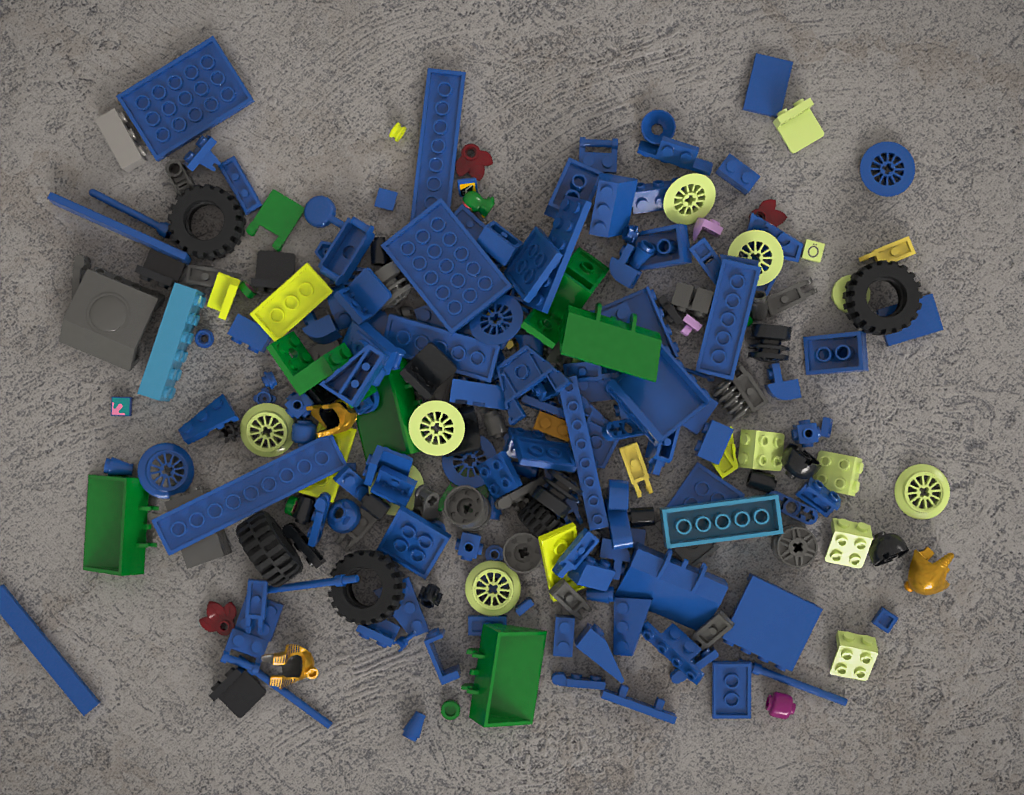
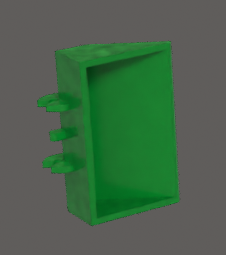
(610, 342)
(390, 420)
(116, 525)
(506, 675)

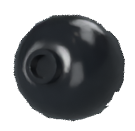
(799, 463)
(886, 547)

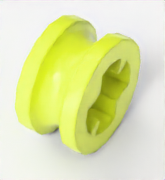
(397, 132)

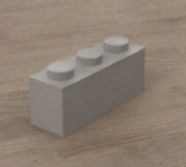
(121, 140)

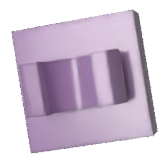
(690, 325)

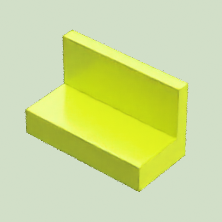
(223, 294)

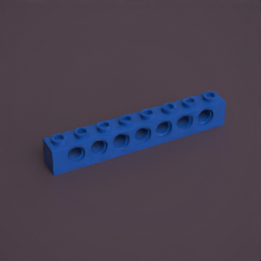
(583, 455)

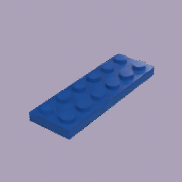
(564, 236)
(728, 318)
(466, 352)

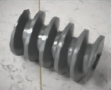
(730, 399)

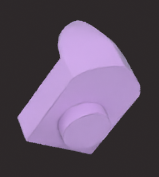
(709, 226)

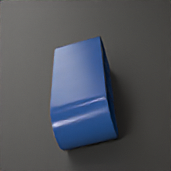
(619, 528)

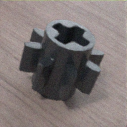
(223, 434)
(430, 596)

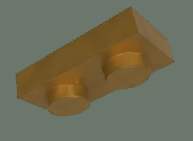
(551, 425)

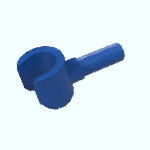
(403, 641)

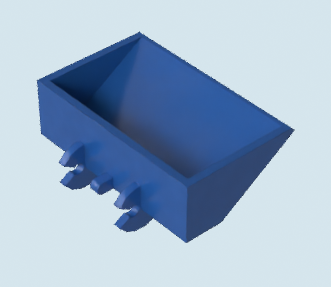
(677, 589)

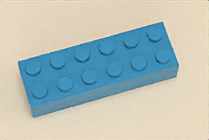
(172, 342)
(721, 520)

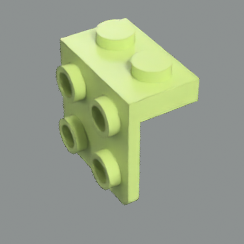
(798, 126)
(761, 450)
(839, 472)
(848, 543)
(854, 655)

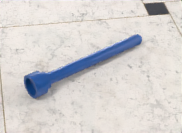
(161, 228)

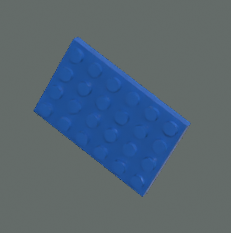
(185, 98)
(446, 266)

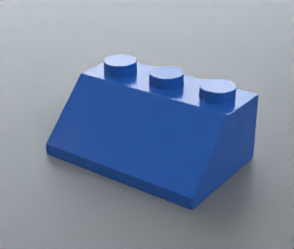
(612, 205)

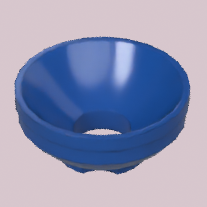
(661, 118)
(349, 519)

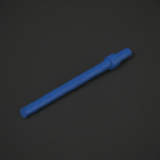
(338, 581)
(758, 669)
(293, 698)

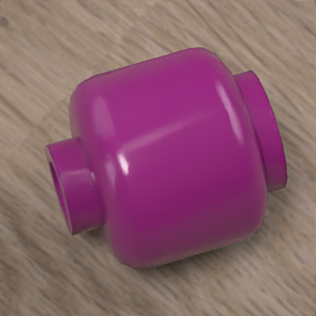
(780, 705)

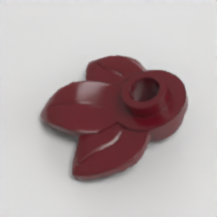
(475, 164)
(769, 213)
(217, 615)

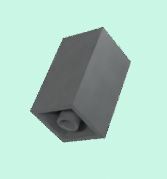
(207, 548)

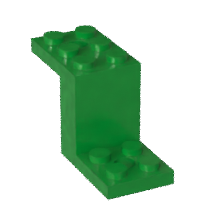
(576, 286)
(302, 369)

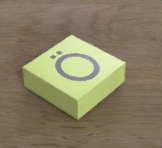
(812, 251)

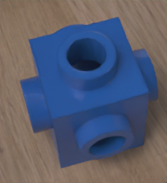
(292, 405)
(798, 433)
(469, 538)

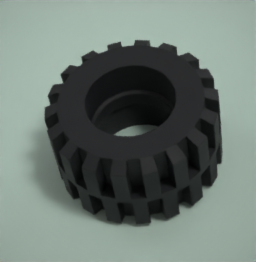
(539, 518)

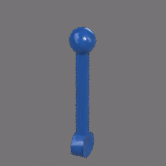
(710, 378)

